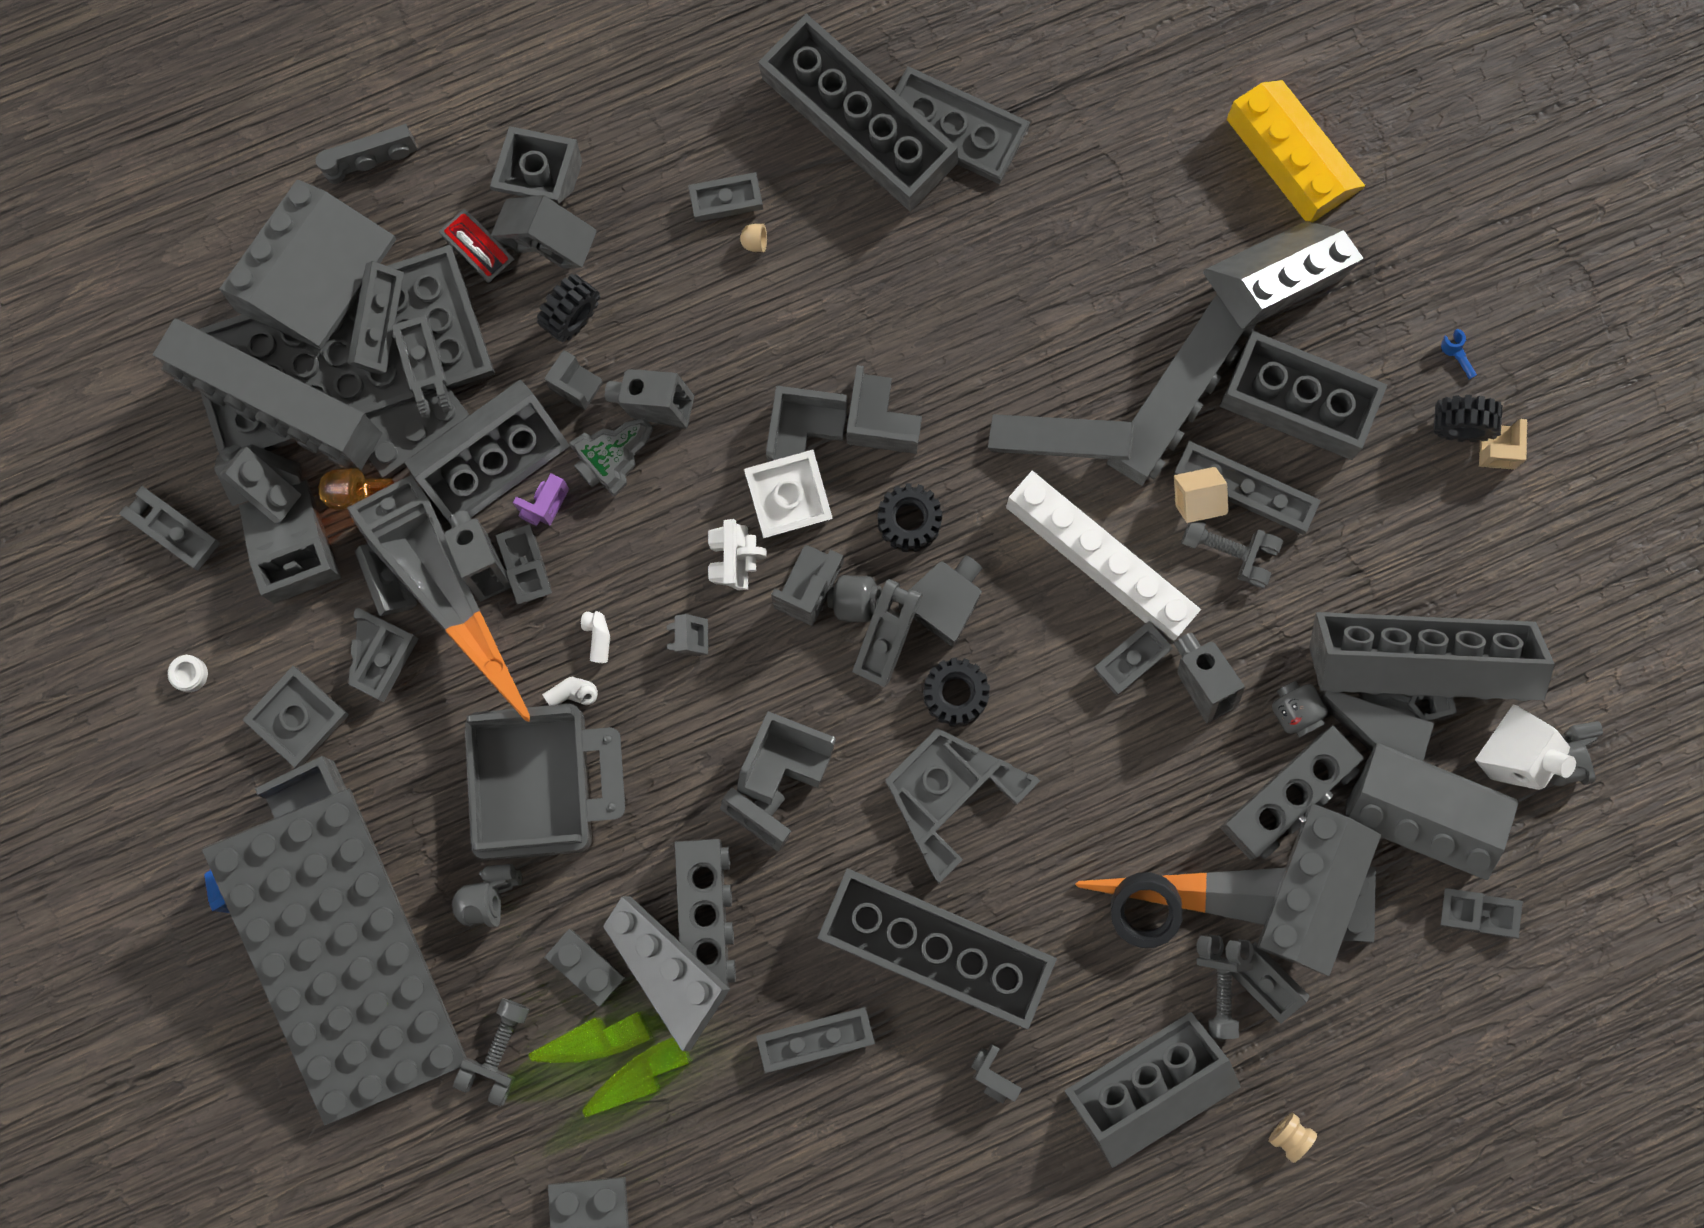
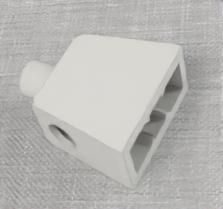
(1525, 751)

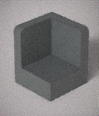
(573, 381)

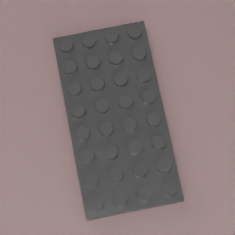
(429, 287)
(335, 955)

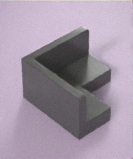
(544, 228)
(803, 414)
(871, 423)
(808, 584)
(781, 750)
(302, 786)

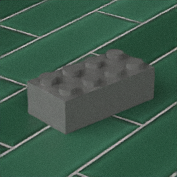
(1303, 395)

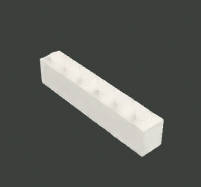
(1101, 557)

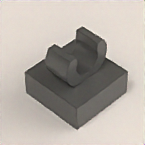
(690, 635)

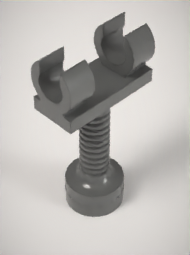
(1267, 543)
(1238, 960)
(511, 1014)

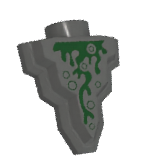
(610, 454)

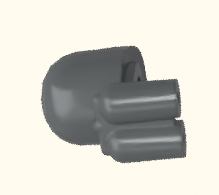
(1579, 738)
(482, 901)

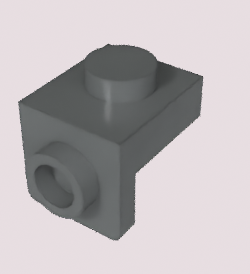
(997, 1086)

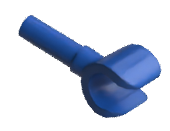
(1457, 351)

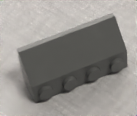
(1282, 271)
(487, 452)
(1432, 811)
(1319, 889)
(1153, 1089)

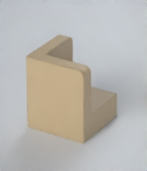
(1506, 450)
(1201, 494)

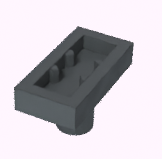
(757, 817)

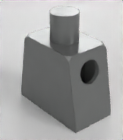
(653, 396)
(475, 556)
(948, 598)
(1208, 678)

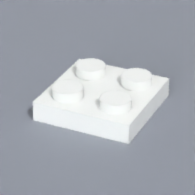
(788, 493)

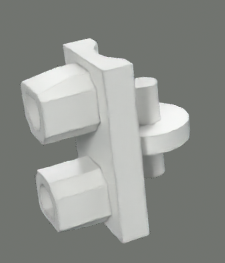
(739, 555)

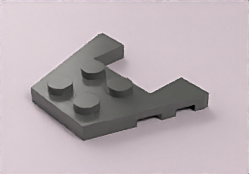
(938, 782)

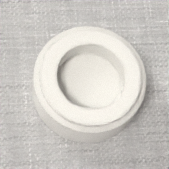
(187, 673)

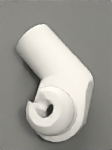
(572, 689)

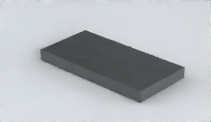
(982, 132)

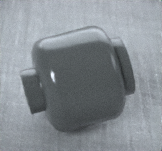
(854, 598)

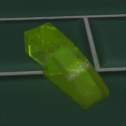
(595, 1041)
(638, 1076)

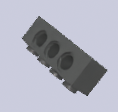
(1328, 748)
(691, 858)

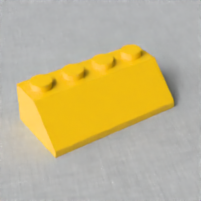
(1293, 149)

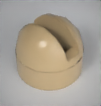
(754, 238)

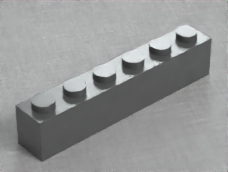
(1179, 391)

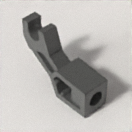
(1440, 706)

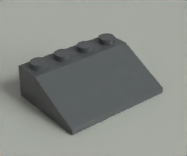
(306, 265)

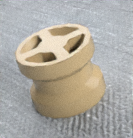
(1292, 1137)

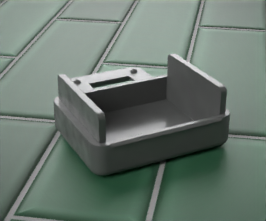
(533, 781)

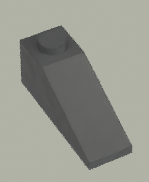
(1379, 724)

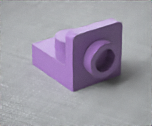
(548, 501)

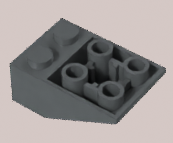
(291, 553)

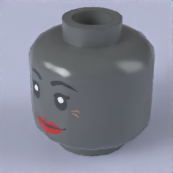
(1299, 709)

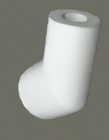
(600, 635)

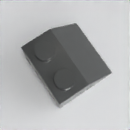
(537, 165)

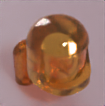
(348, 486)

